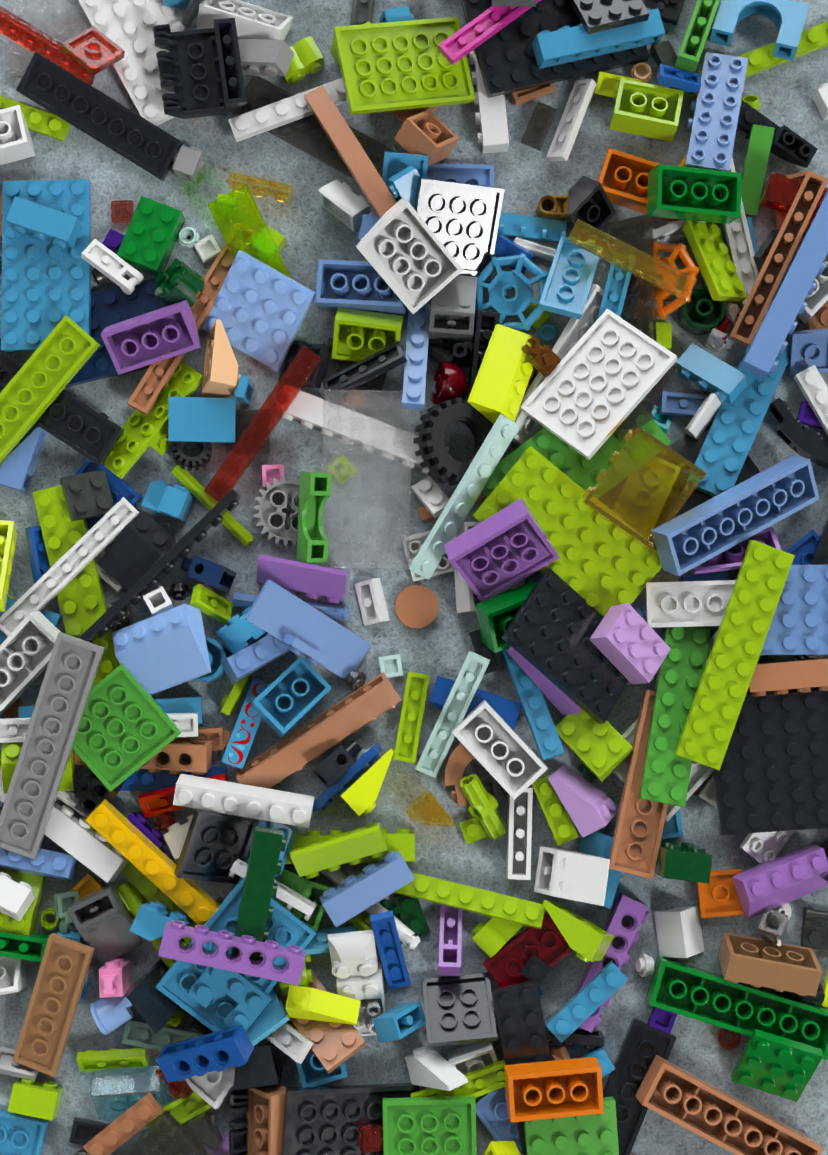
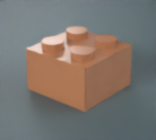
(426, 136)

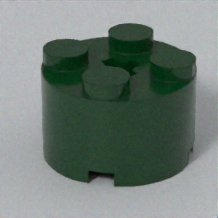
(178, 284)
(701, 323)

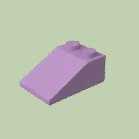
(584, 802)

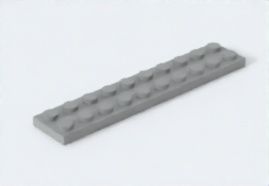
(48, 744)

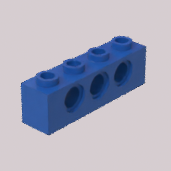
(205, 1054)

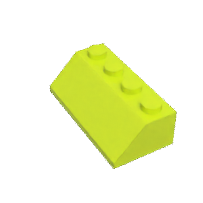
(502, 375)

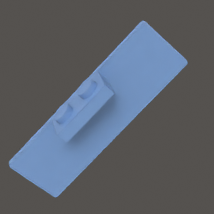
(716, 112)
(307, 630)

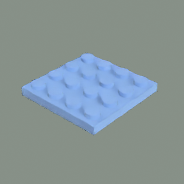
(260, 309)

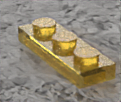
(262, 187)

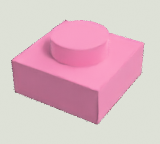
(272, 471)

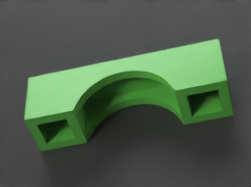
(311, 540)

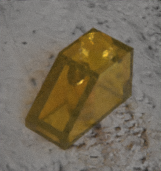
(429, 811)

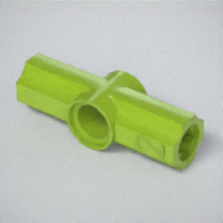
(483, 806)

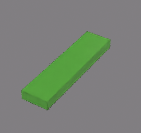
(755, 167)

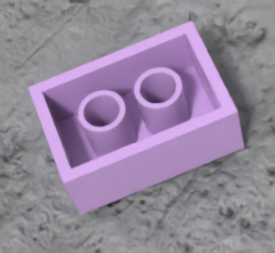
(630, 644)

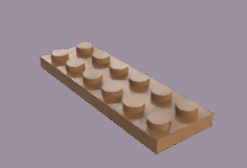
(53, 1004)

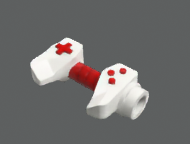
(718, 337)

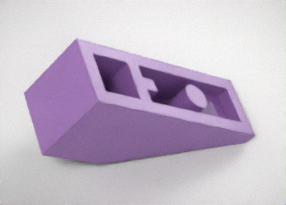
(450, 941)

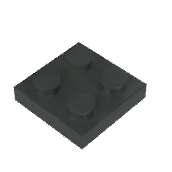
(87, 495)

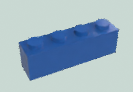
(506, 708)

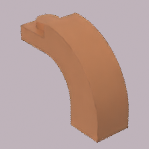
(454, 772)

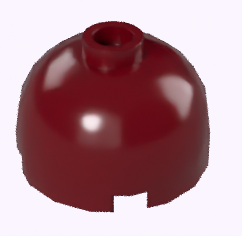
(449, 383)

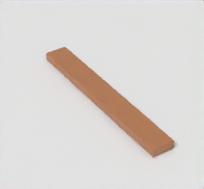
(350, 150)

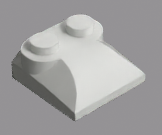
(353, 954)

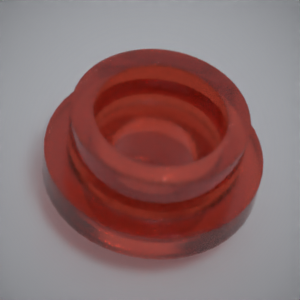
(165, 821)
(732, 1044)

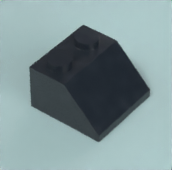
(589, 203)

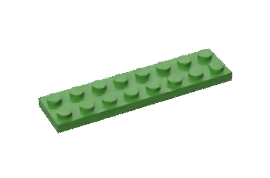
(678, 677)

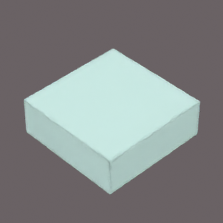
(391, 665)

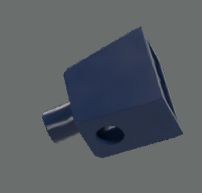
(209, 573)

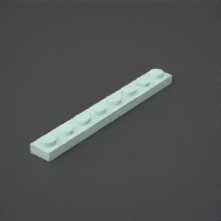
(464, 496)

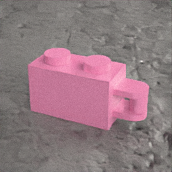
(115, 978)

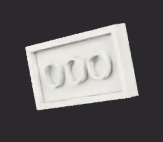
(687, 603)

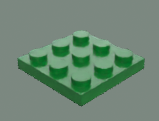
(776, 1065)

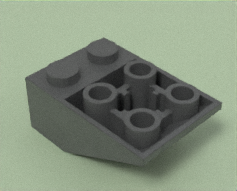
(454, 310)
(104, 923)

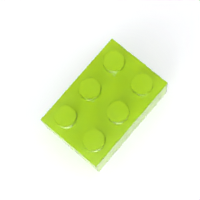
(595, 744)

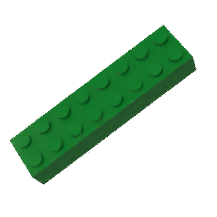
(735, 1005)

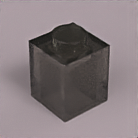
(773, 927)

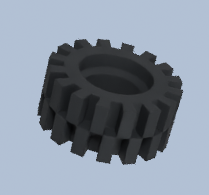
(191, 462)

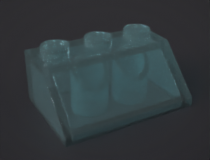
(121, 1088)

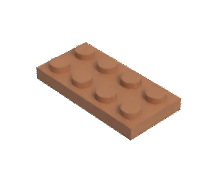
(331, 1040)

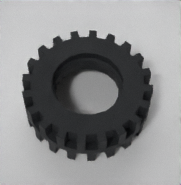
(432, 438)

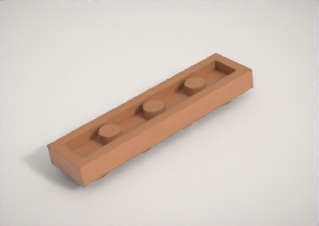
(124, 1126)

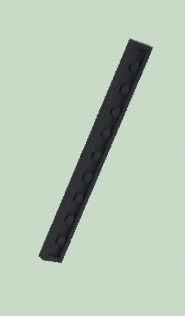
(164, 565)

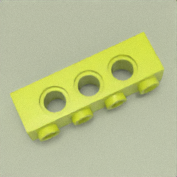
(7, 548)

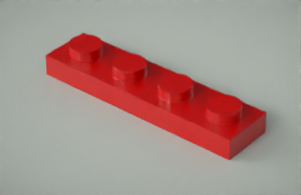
(161, 800)

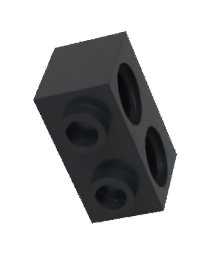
(94, 794)

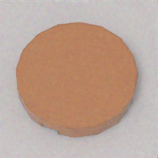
(416, 606)

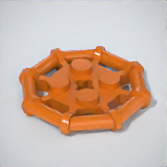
(691, 270)

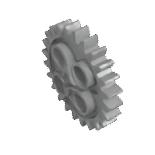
(268, 508)

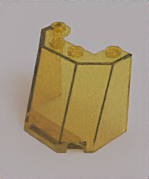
(643, 486)

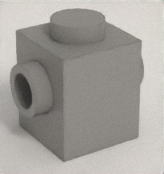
(189, 163)

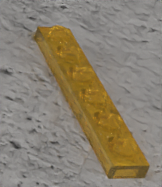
(631, 260)

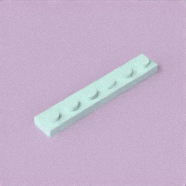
(452, 713)

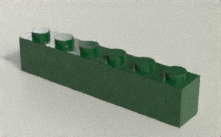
(259, 886)

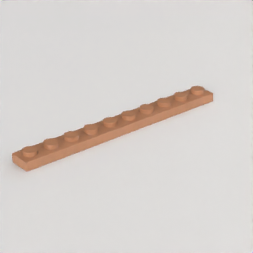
(160, 372)

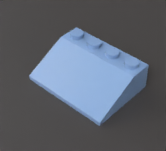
(164, 648)

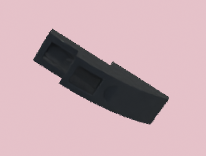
(785, 142)
(791, 431)

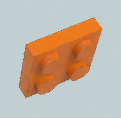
(720, 895)

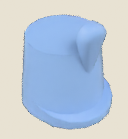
(111, 1013)

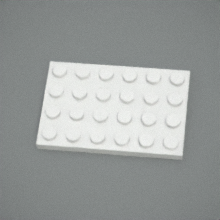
(598, 383)

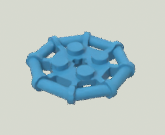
(511, 280)

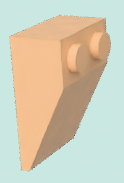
(219, 366)

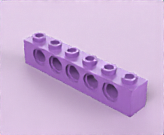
(623, 906)
(241, 963)

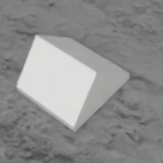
(679, 932)
(12, 975)
(472, 1056)

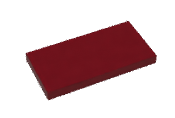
(544, 943)

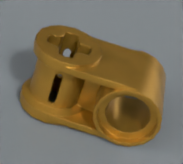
(558, 207)

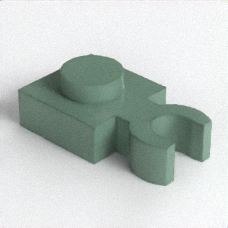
(61, 904)

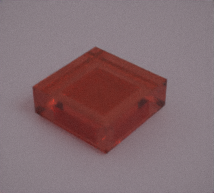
(122, 211)

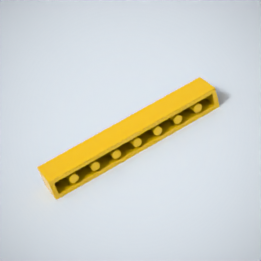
(151, 862)

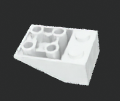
(572, 875)
(370, 993)

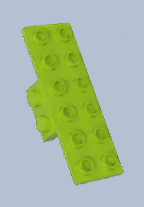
(151, 430)

